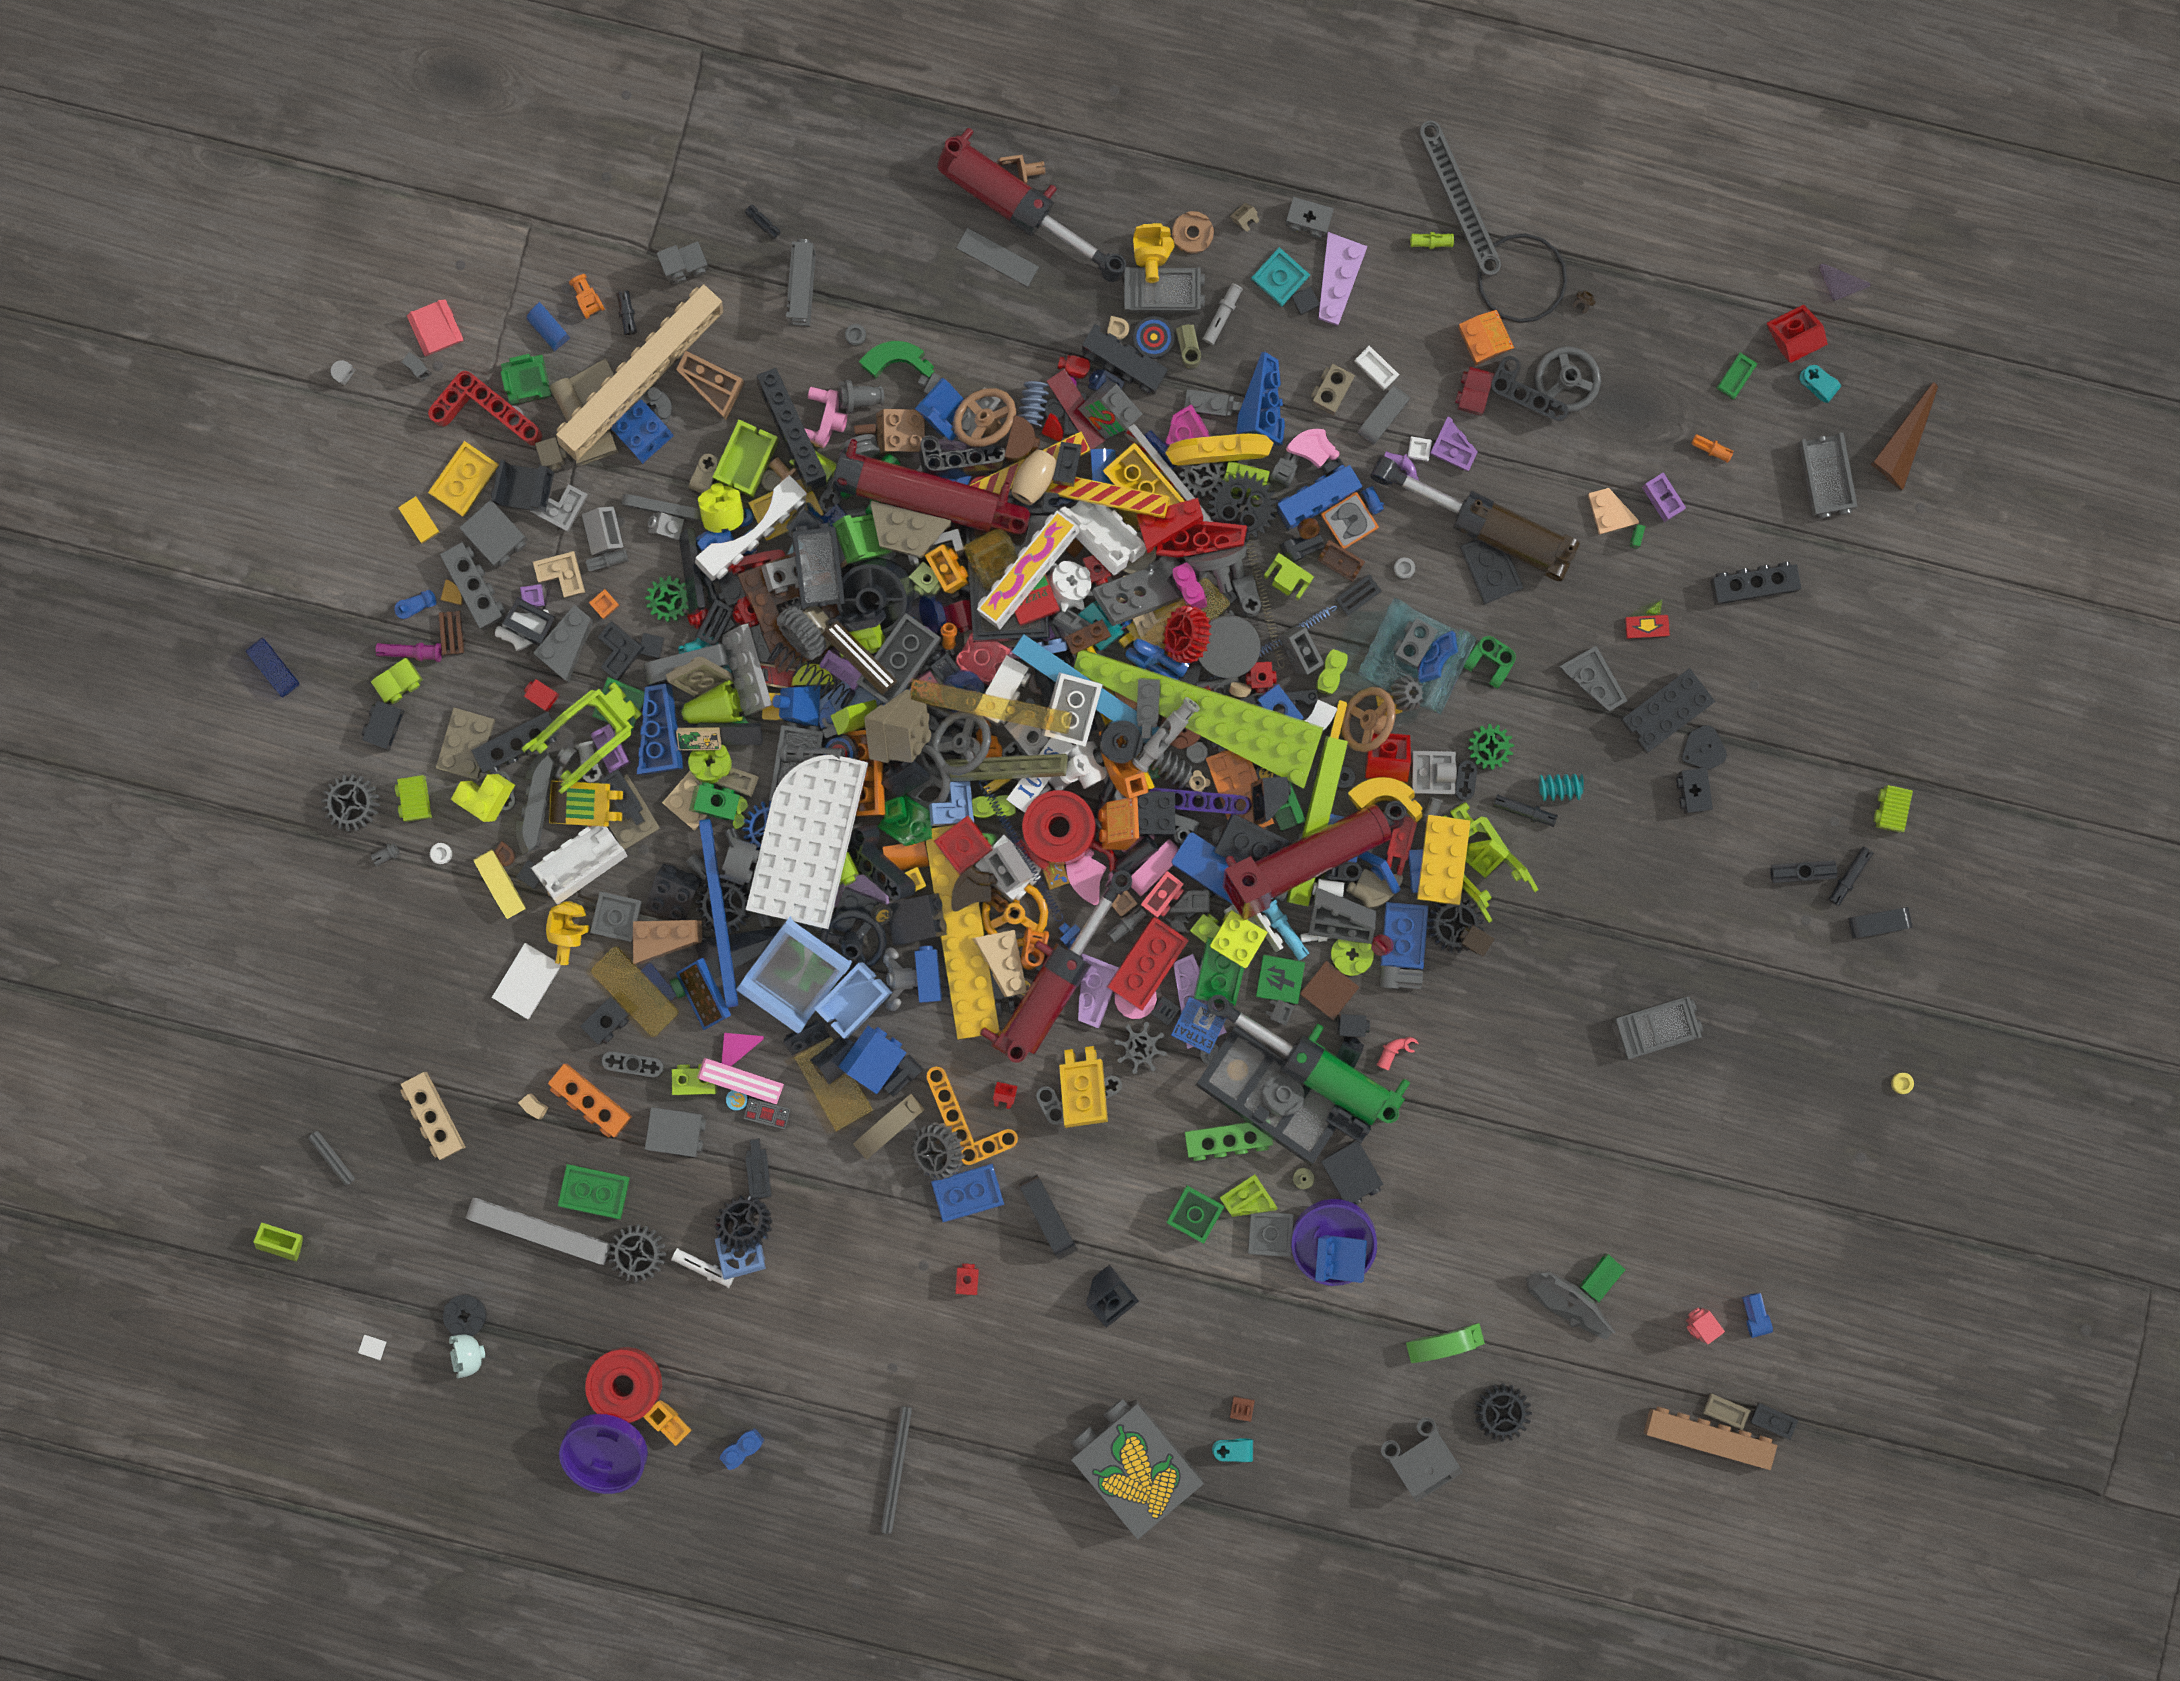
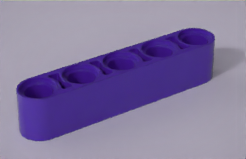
(1209, 801)

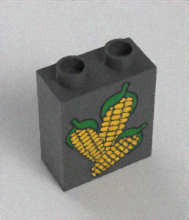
(1135, 1467)

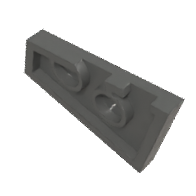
(1595, 678)

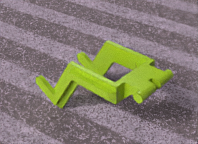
(615, 712)
(1519, 870)

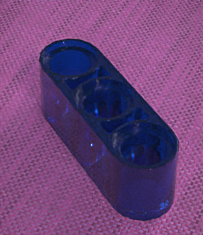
(272, 667)

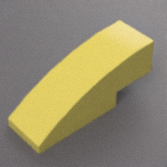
(499, 884)

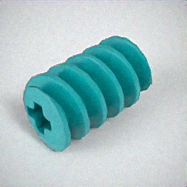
(1561, 787)

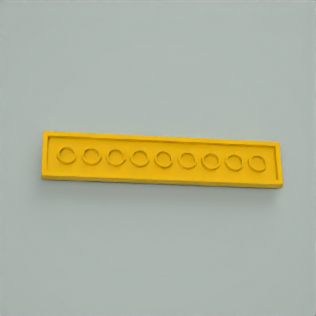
(966, 969)

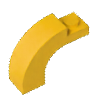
(1385, 789)

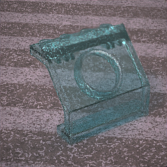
(1382, 668)

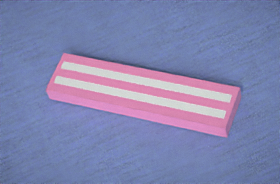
(740, 1081)

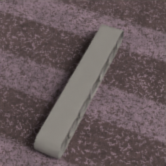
(538, 1231)

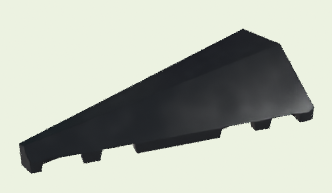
(743, 947)

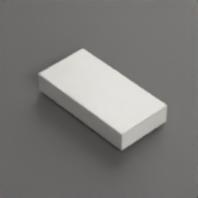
(1376, 368)

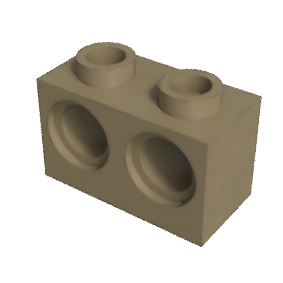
(1336, 391)

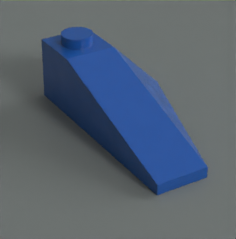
(1262, 404)

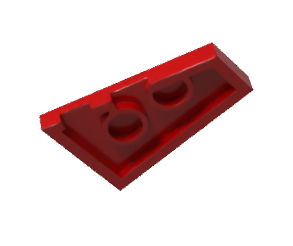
(1177, 519)

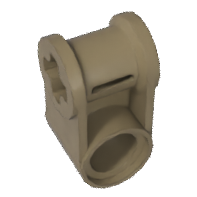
(702, 477)

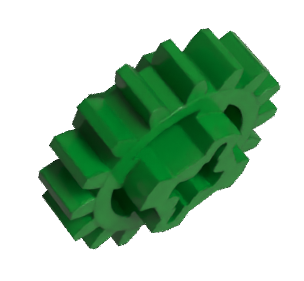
(659, 602)
(1481, 747)

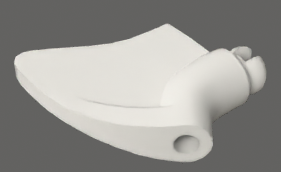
(526, 619)

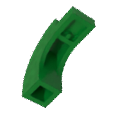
(893, 352)

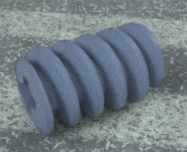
(1032, 402)

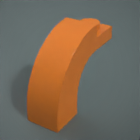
(1125, 776)

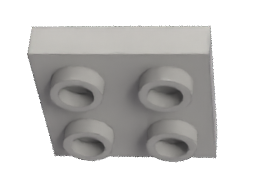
(1433, 772)

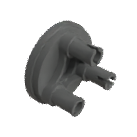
(1219, 563)
(1232, 646)

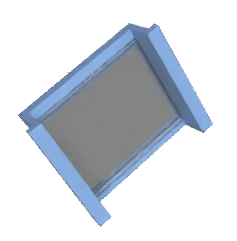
(793, 975)

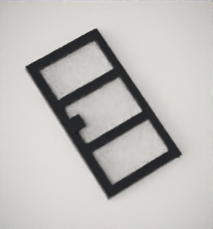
(1237, 1082)

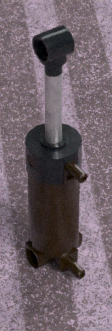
(1492, 524)

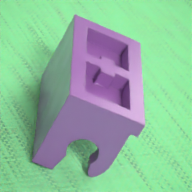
(840, 668)
(616, 758)

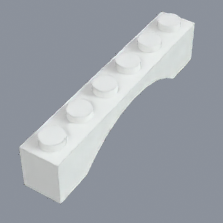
(720, 556)

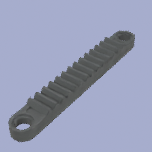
(1459, 198)

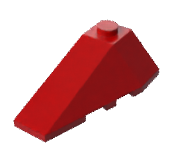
(1203, 538)

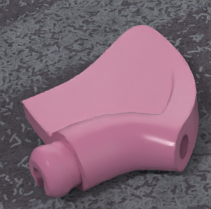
(1313, 446)
(1086, 877)

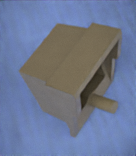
(897, 729)

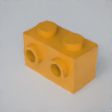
(946, 568)

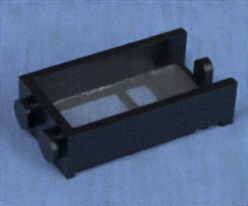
(817, 565)

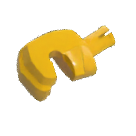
(1152, 248)
(563, 931)

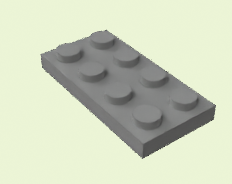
(746, 670)

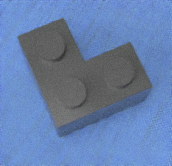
(683, 262)

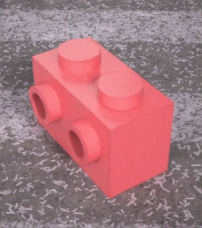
(1164, 891)
(1703, 1325)

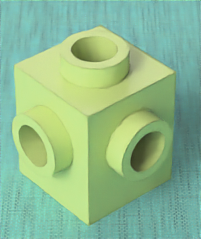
(918, 579)

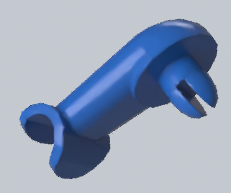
(409, 607)

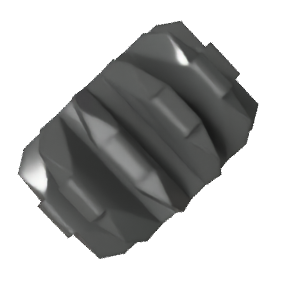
(1407, 693)

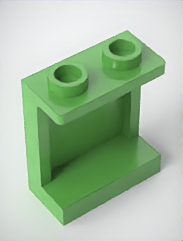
(858, 538)

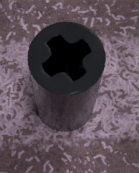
(1137, 855)

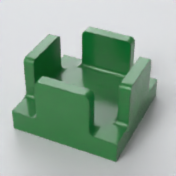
(525, 379)

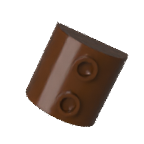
(1021, 441)

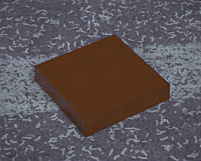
(1329, 990)

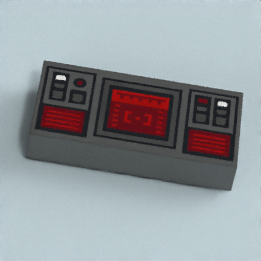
(767, 1113)

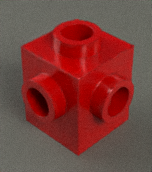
(744, 613)
(1265, 670)

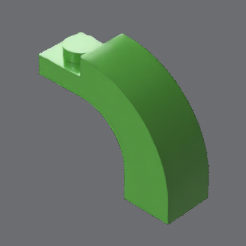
(1445, 1344)

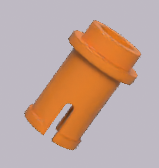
(948, 632)

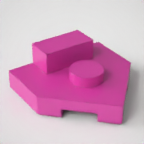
(1186, 425)

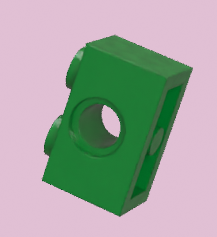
(702, 804)

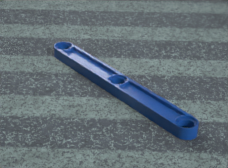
(718, 913)

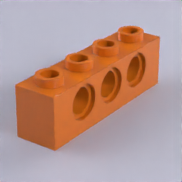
(619, 1116)

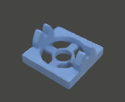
(730, 1272)

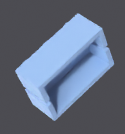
(853, 1000)

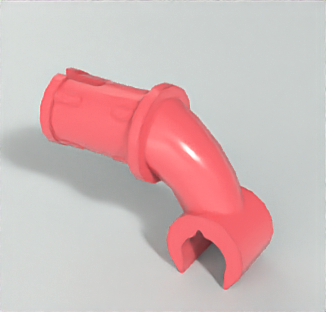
(1391, 1049)

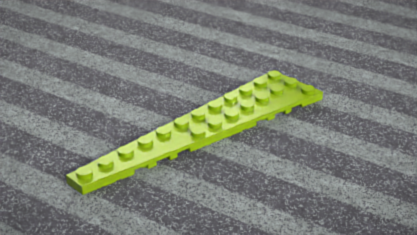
(1253, 732)

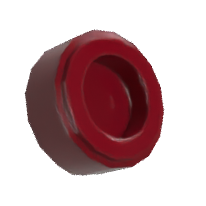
(1382, 945)

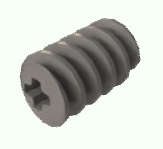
(1173, 768)

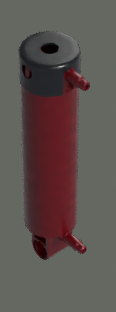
(927, 493)

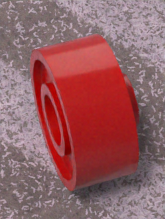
(1045, 812)
(608, 1399)

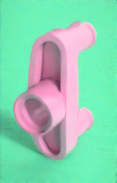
(831, 419)

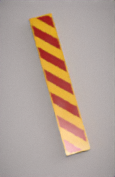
(995, 481)
(1113, 496)

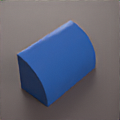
(547, 327)
(1099, 461)

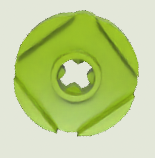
(716, 770)
(1359, 964)

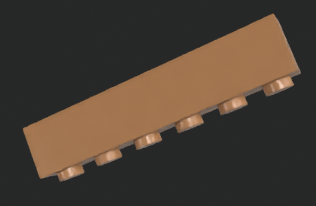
(1709, 1438)

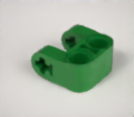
(1494, 657)

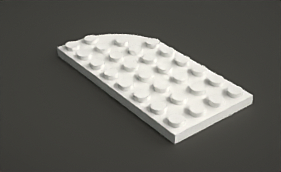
(807, 840)

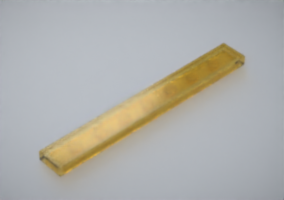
(991, 706)

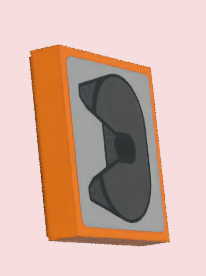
(1349, 521)

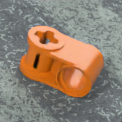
(1029, 941)

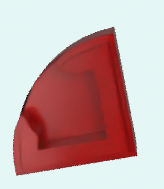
(1053, 428)

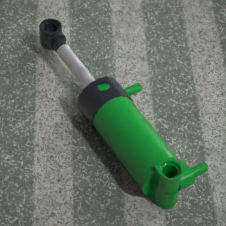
(1322, 1071)

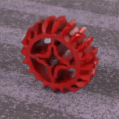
(1187, 634)

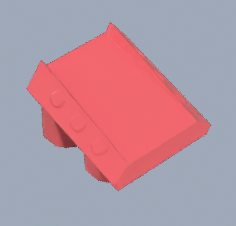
(435, 327)
(982, 658)

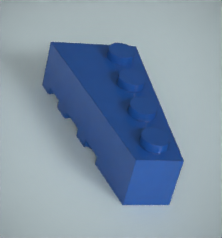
(1318, 497)
(658, 733)

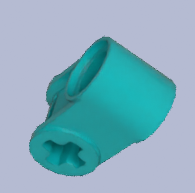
(1821, 385)
(1237, 1450)

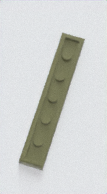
(1013, 767)

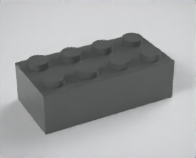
(903, 656)

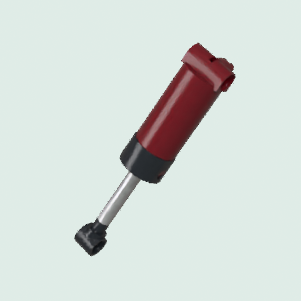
(1015, 199)
(1054, 984)

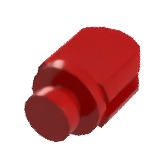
(1074, 366)

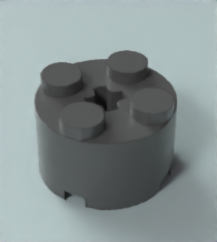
(739, 861)

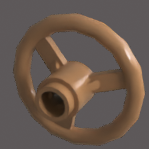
(985, 419)
(1370, 720)

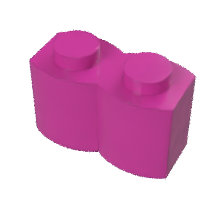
(1189, 586)

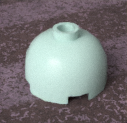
(466, 1355)

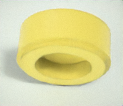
(1902, 1083)

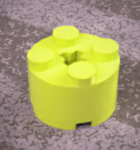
(721, 508)

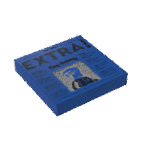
(1198, 1026)

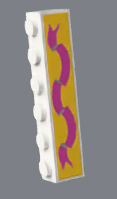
(1028, 569)

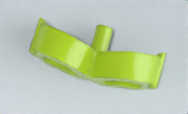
(739, 818)

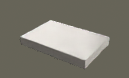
(526, 981)

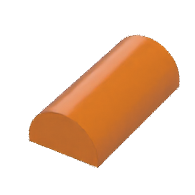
(872, 794)

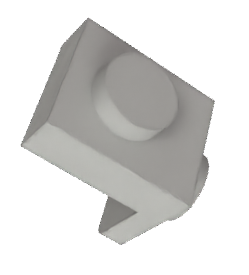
(665, 525)

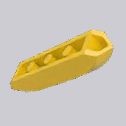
(1219, 449)

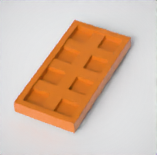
(1234, 776)

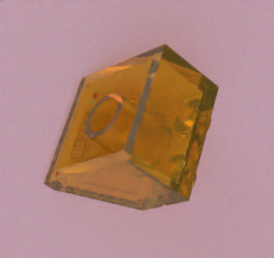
(991, 556)

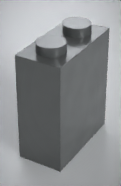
(494, 534)
(675, 1132)

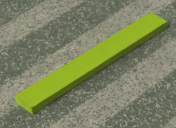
(1321, 804)

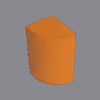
(909, 856)

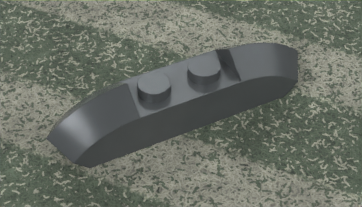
(530, 830)

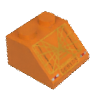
(1485, 337)
(1119, 824)

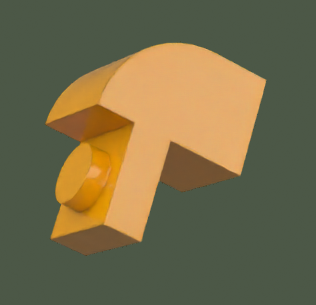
(667, 1421)

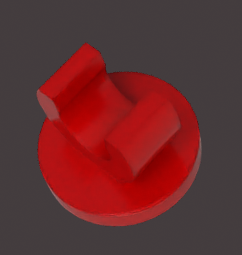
(695, 620)

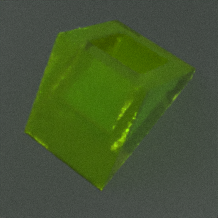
(1656, 609)

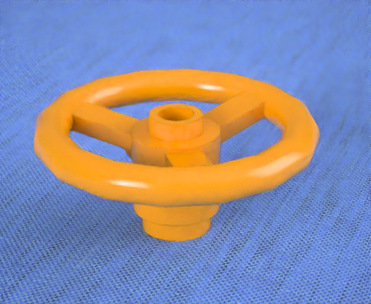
(990, 926)

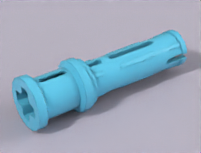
(1280, 922)

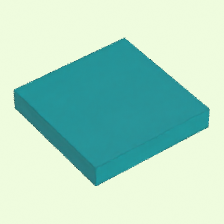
(1280, 277)

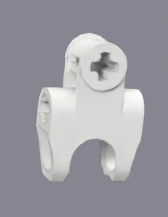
(1083, 766)

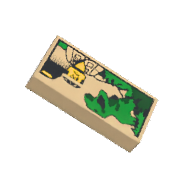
(698, 738)

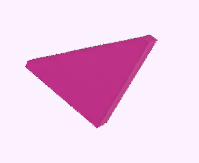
(737, 1046)

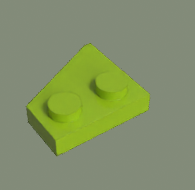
(1485, 856)
(1248, 1198)

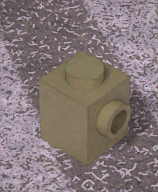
(551, 454)

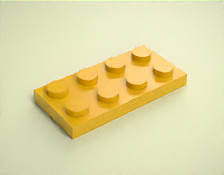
(1443, 860)

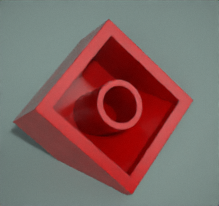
(1797, 333)
(1390, 759)

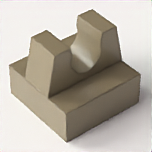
(1243, 215)

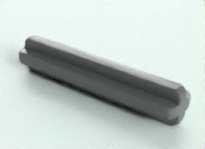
(331, 1158)

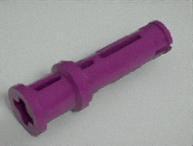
(417, 651)

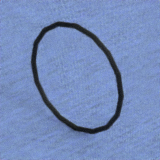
(1562, 289)

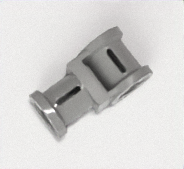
(586, 751)

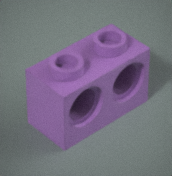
(1663, 497)

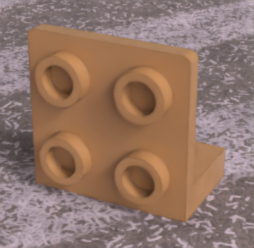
(899, 430)

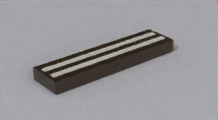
(859, 657)

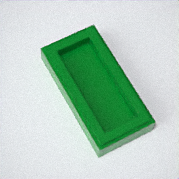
(1736, 376)

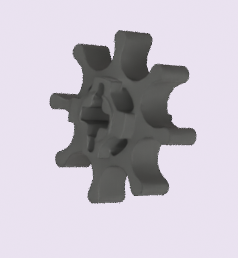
(1131, 1053)

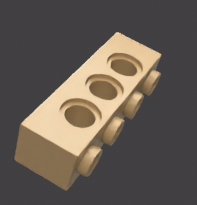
(453, 1141)

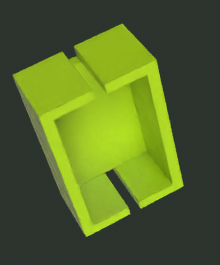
(746, 458)

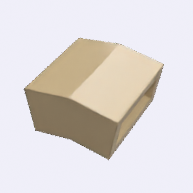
(533, 1106)

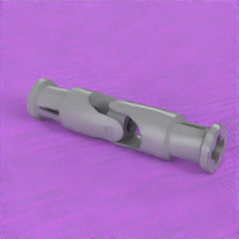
(1163, 737)

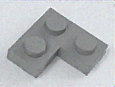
(565, 512)

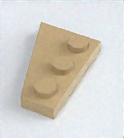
(1003, 958)

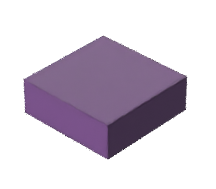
(533, 595)

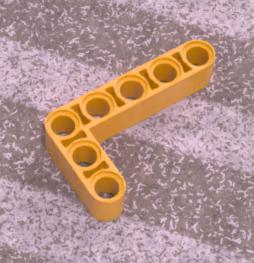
(961, 1123)

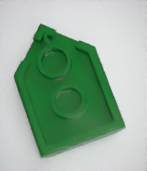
(913, 828)

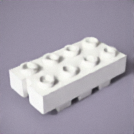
(1105, 535)
(578, 862)

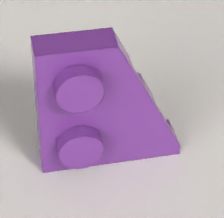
(1453, 447)

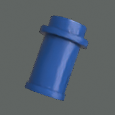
(1372, 500)

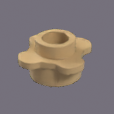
(1197, 776)

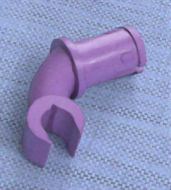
(1403, 463)

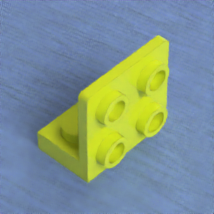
(1238, 939)

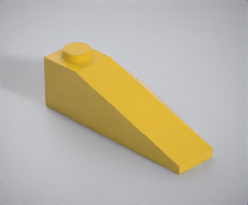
(1137, 472)

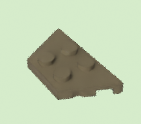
(906, 529)

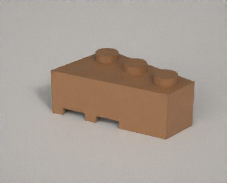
(711, 382)
(661, 938)

